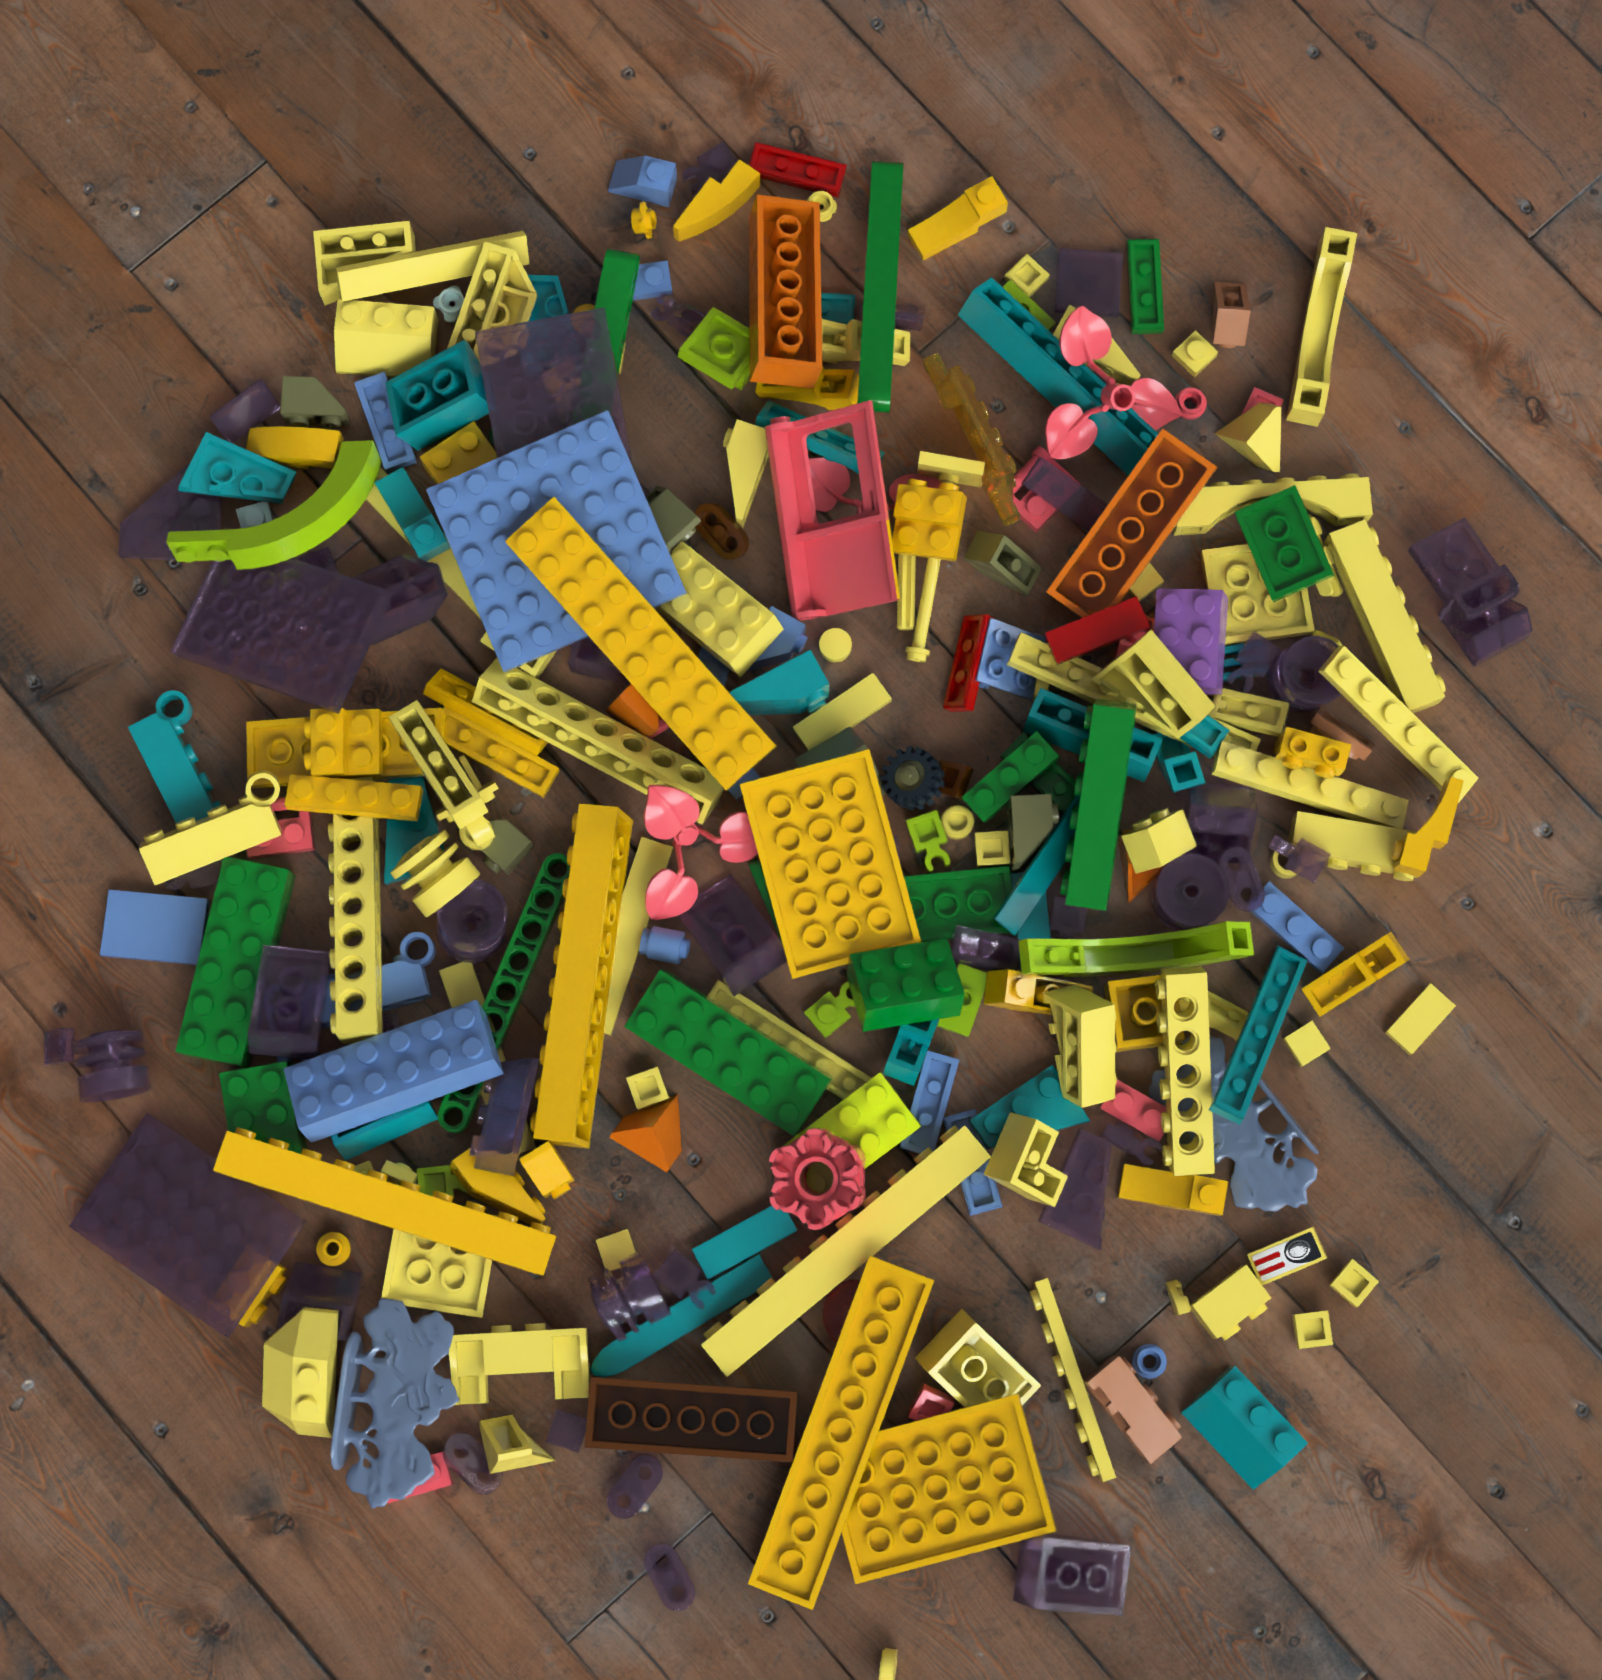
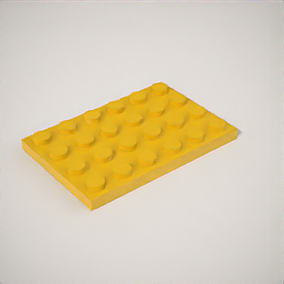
(829, 862)
(947, 1490)

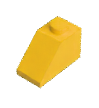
(547, 1170)

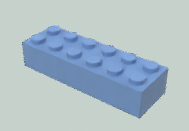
(393, 1071)

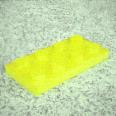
(867, 1118)

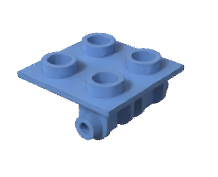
(994, 657)

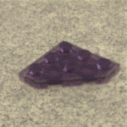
(168, 510)

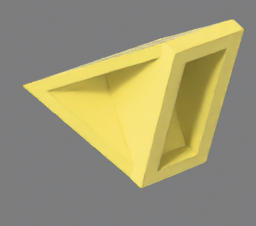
(1256, 435)
(509, 1446)

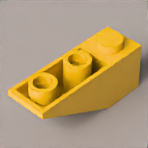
(1022, 992)
(497, 1189)

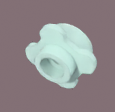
(442, 302)

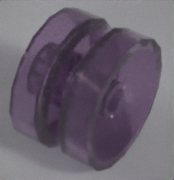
(1200, 876)

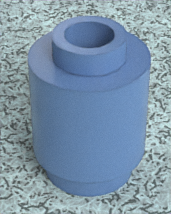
(664, 945)

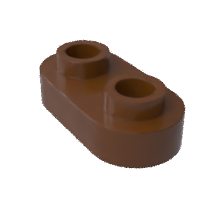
(721, 533)

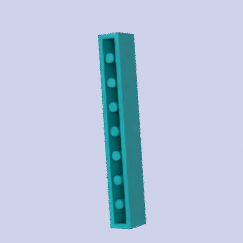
(1038, 358)

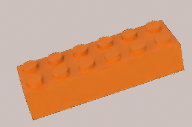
(785, 292)
(1132, 526)

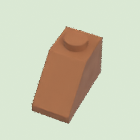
(1230, 314)

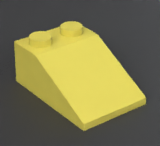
(974, 1364)

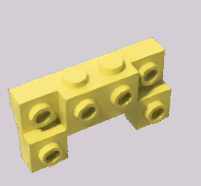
(526, 1351)

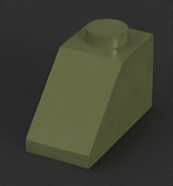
(1002, 561)

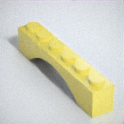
(1320, 326)
(1335, 500)

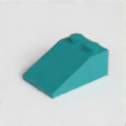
(786, 689)

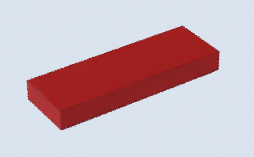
(798, 169)
(1096, 630)
(962, 686)

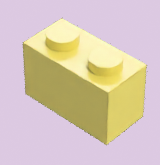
(1158, 839)
(1230, 1303)

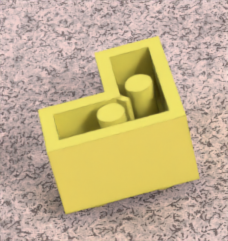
(1022, 1158)

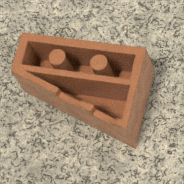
(1133, 1408)

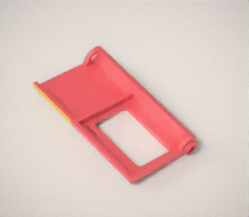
(841, 561)

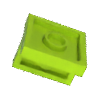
(719, 349)

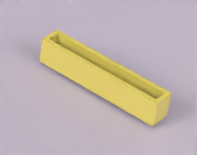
(1384, 617)

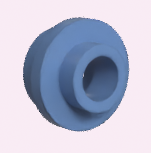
(1160, 1361)

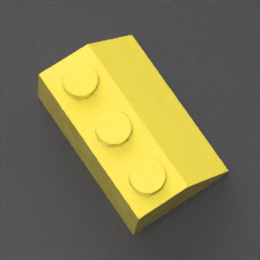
(383, 337)

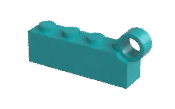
(173, 761)

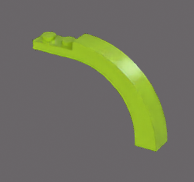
(298, 529)
(1136, 954)

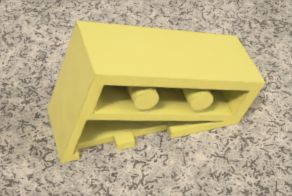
(357, 245)
(1157, 684)
(1085, 1044)

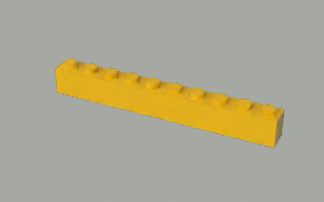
(383, 1202)

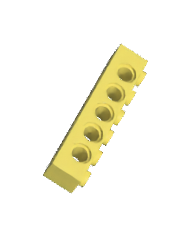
(1197, 1155)

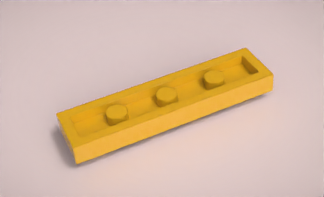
(458, 696)
(498, 753)
(354, 797)

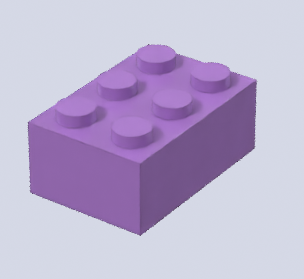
(1194, 632)

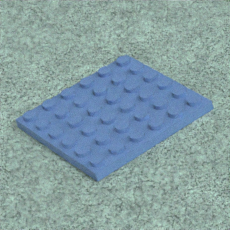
(597, 486)

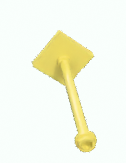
(952, 471)

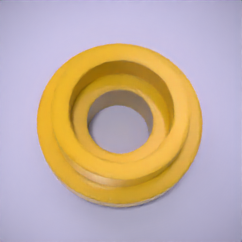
(343, 1253)

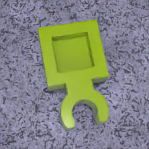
(927, 836)
(830, 1012)
(438, 1179)

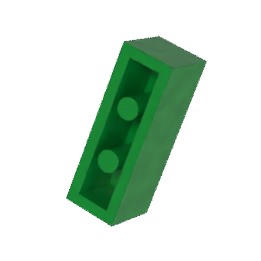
(1011, 777)

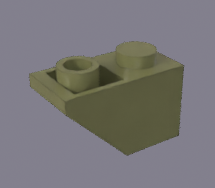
(309, 402)
(506, 848)

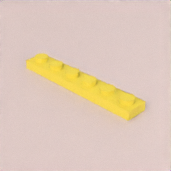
(1395, 720)
(1306, 787)
(1076, 1394)

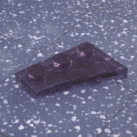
(1082, 1198)

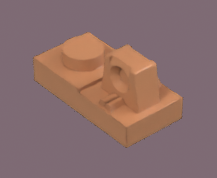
(1331, 727)

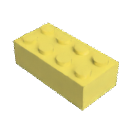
(719, 613)

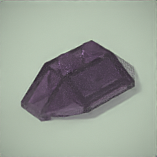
(416, 591)

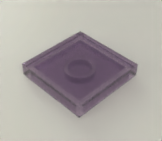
(1089, 281)

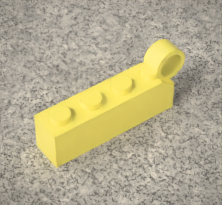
(442, 771)
(214, 836)
(1349, 843)

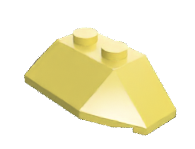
(496, 295)
(302, 1372)

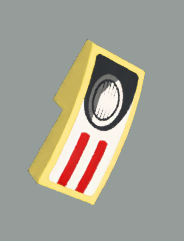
(1287, 1256)

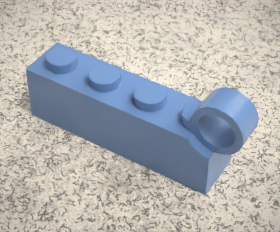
(402, 980)

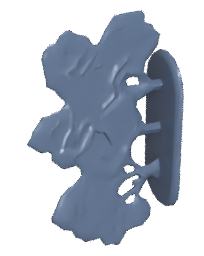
(1256, 1176)
(401, 1397)

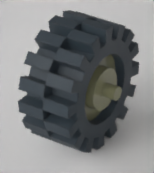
(912, 778)

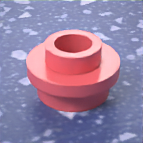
(1194, 395)

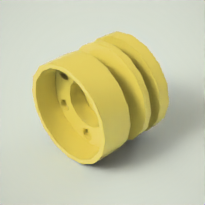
(434, 873)

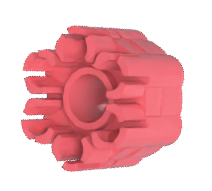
(790, 1185)

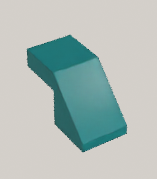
(1178, 764)

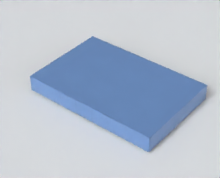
(154, 927)

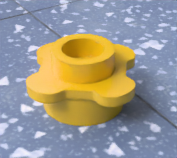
(643, 220)

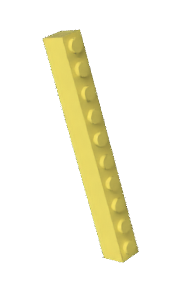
(844, 1251)

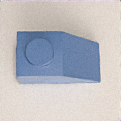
(645, 179)
(787, 642)

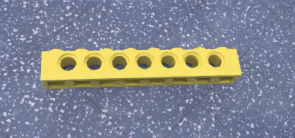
(592, 736)
(368, 1020)

